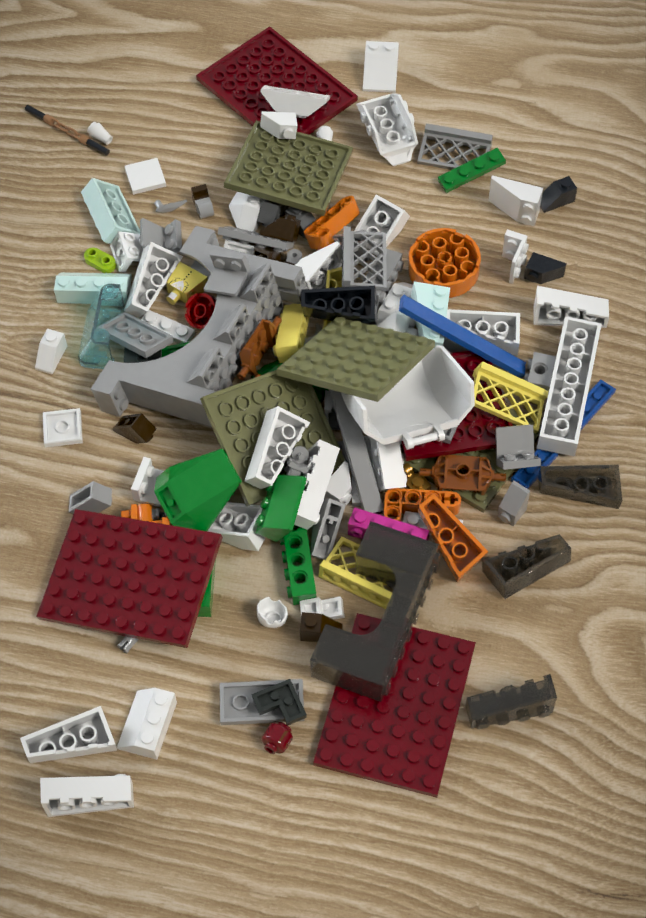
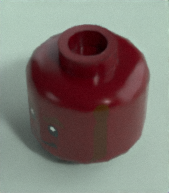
(277, 738)

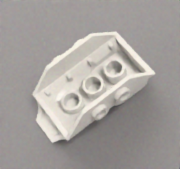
(390, 127)

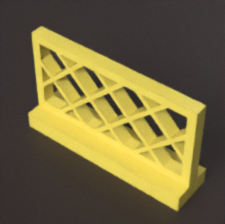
(510, 385)
(351, 582)

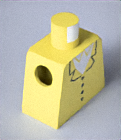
(184, 283)

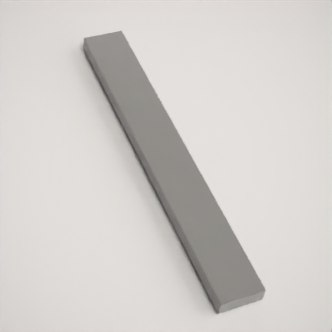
(357, 456)

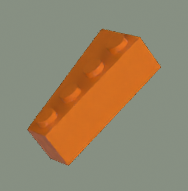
(455, 541)

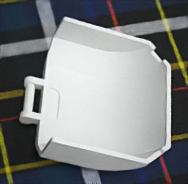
(423, 402)

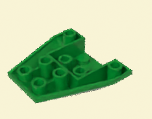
(197, 489)

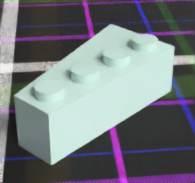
(434, 298)

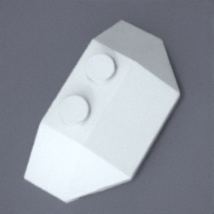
(293, 101)
(245, 211)
(392, 301)

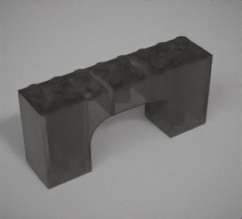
(370, 660)

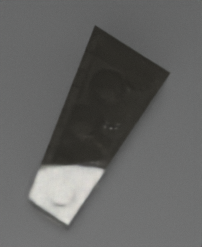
(583, 483)
(526, 565)
(512, 703)

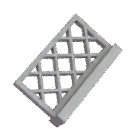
(457, 138)
(348, 258)

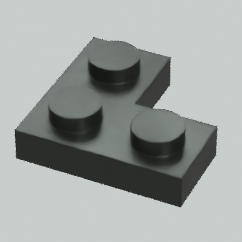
(280, 696)

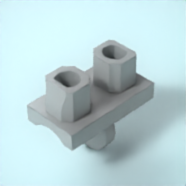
(296, 462)

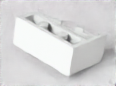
(387, 463)

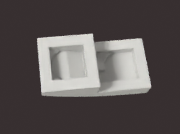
(330, 607)

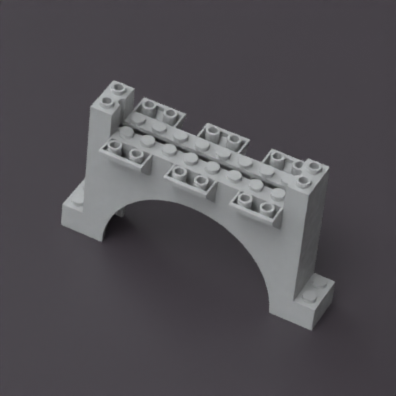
(212, 357)

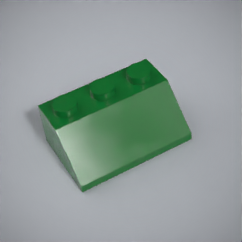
(280, 507)

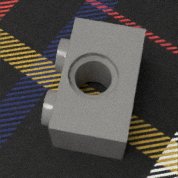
(544, 366)

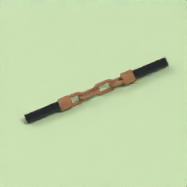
(84, 139)

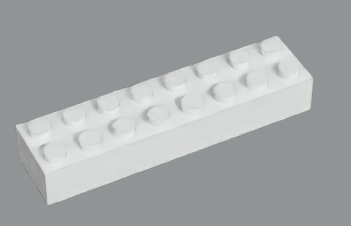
(569, 386)

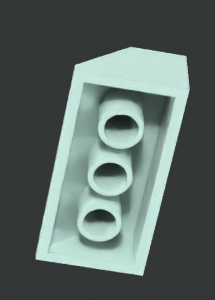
(108, 209)
(84, 287)

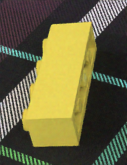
(290, 332)

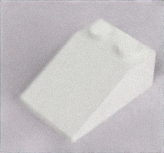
(380, 66)
(516, 199)
(383, 218)
(317, 264)
(238, 526)

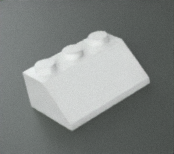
(148, 722)

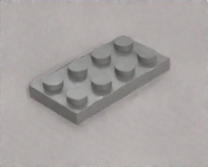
(248, 237)
(136, 334)
(239, 708)

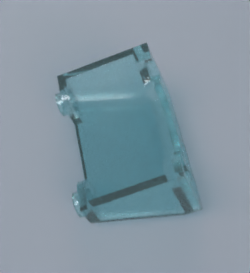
(94, 345)

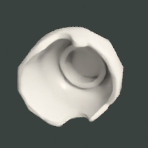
(271, 613)

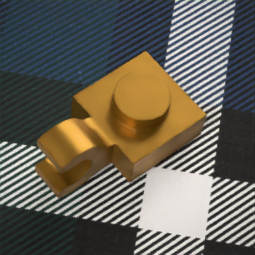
(415, 481)

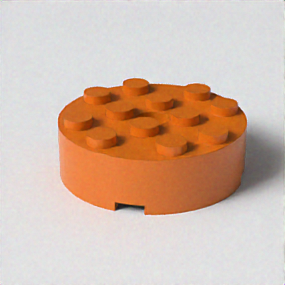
(445, 260)

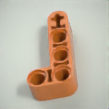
(322, 230)
(403, 497)

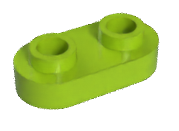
(96, 258)

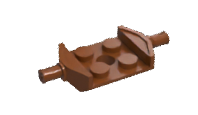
(257, 345)
(478, 478)

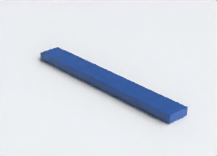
(462, 336)
(595, 400)

